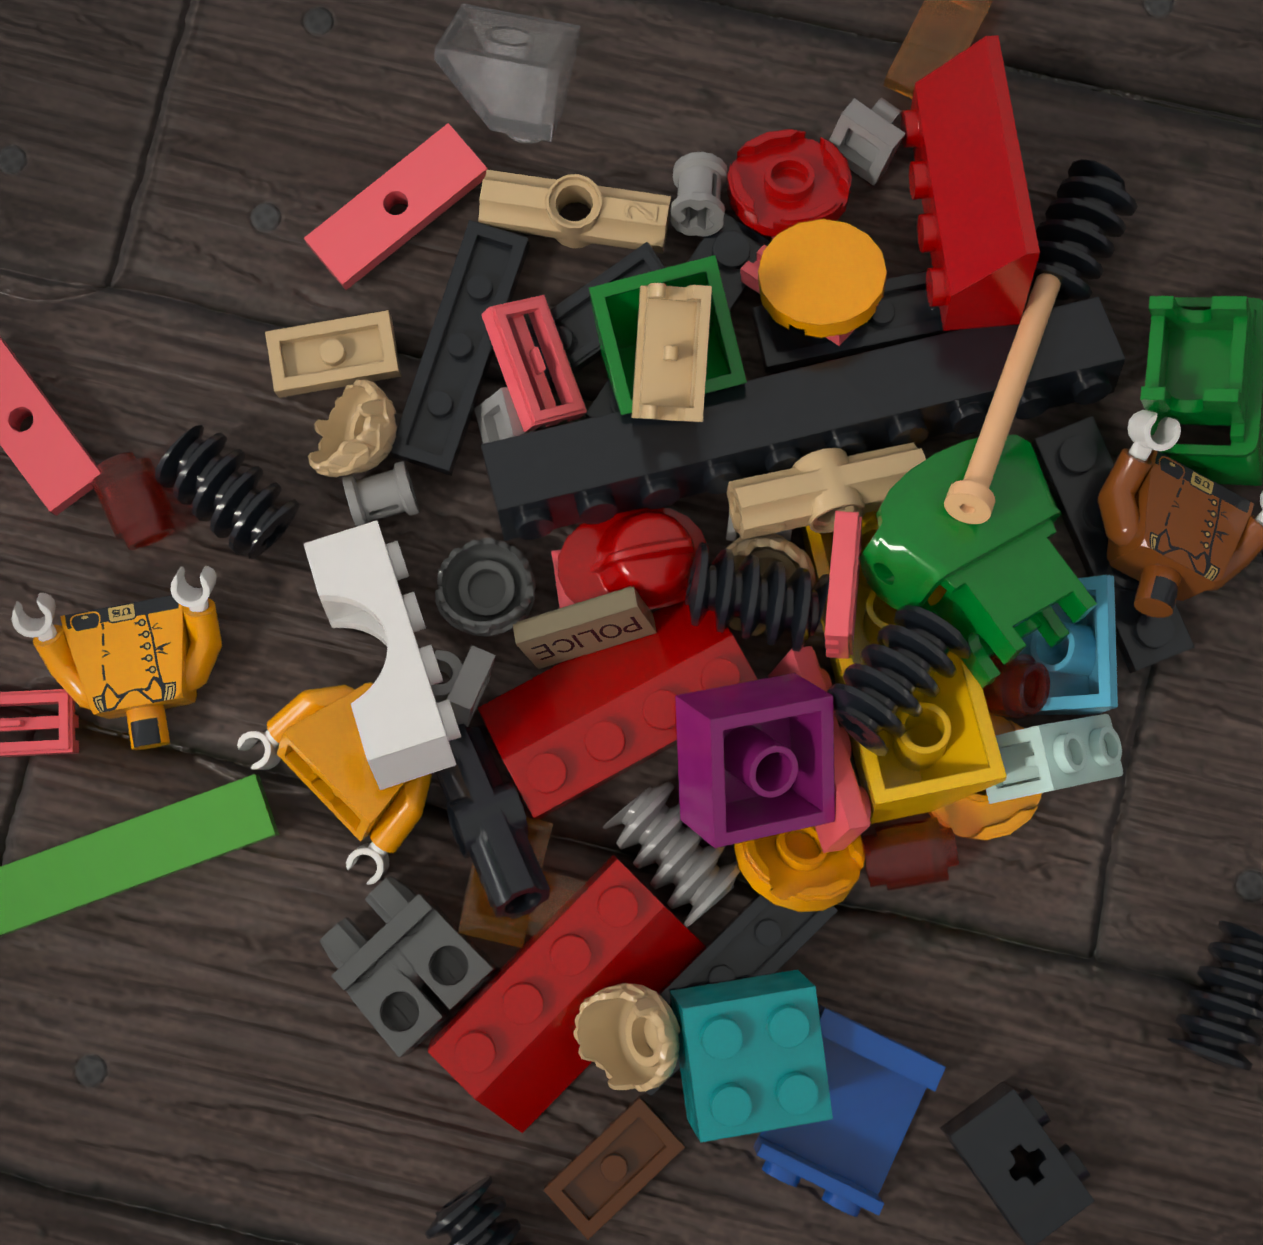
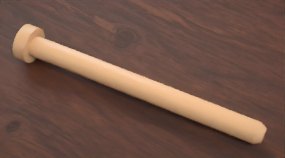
(971, 498)

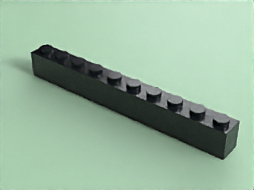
(766, 425)

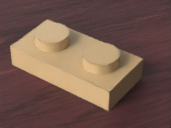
(332, 353)

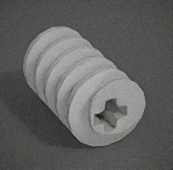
(675, 851)

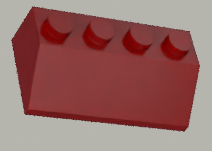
(971, 191)
(608, 708)
(517, 1032)

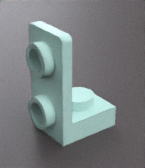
(1057, 757)

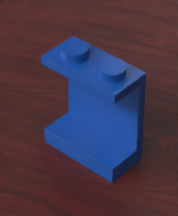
(873, 1100)

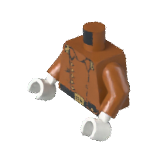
(1172, 523)

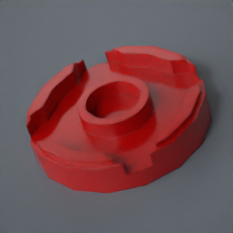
(787, 181)

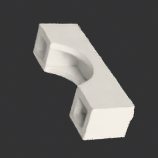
(398, 715)

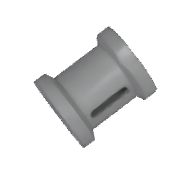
(699, 184)
(381, 495)

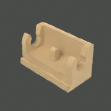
(671, 352)

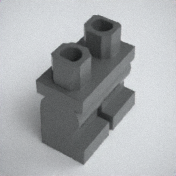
(393, 967)

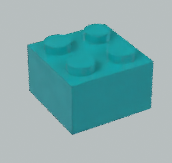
(751, 1055)

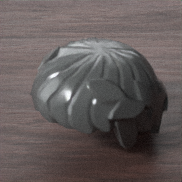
(485, 587)

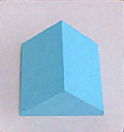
(1085, 661)

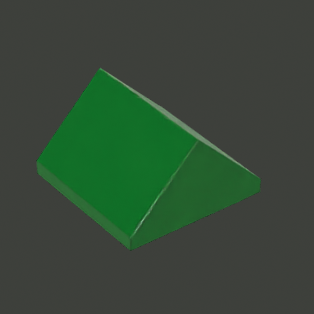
(616, 321)

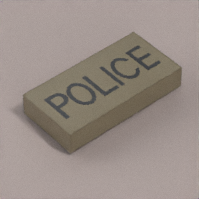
(584, 627)

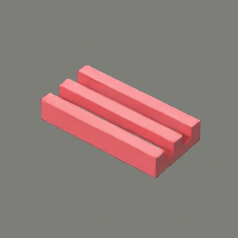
(525, 367)
(843, 585)
(65, 722)

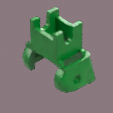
(1209, 372)
(995, 572)

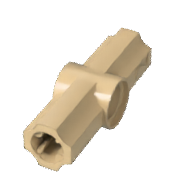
(534, 205)
(817, 488)

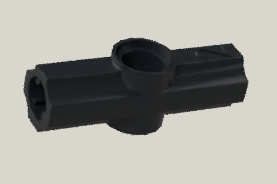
(491, 827)

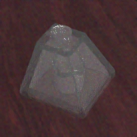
(510, 68)

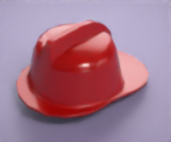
(632, 549)

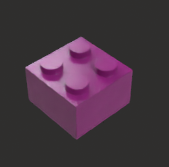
(755, 759)

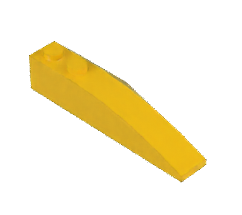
(945, 749)

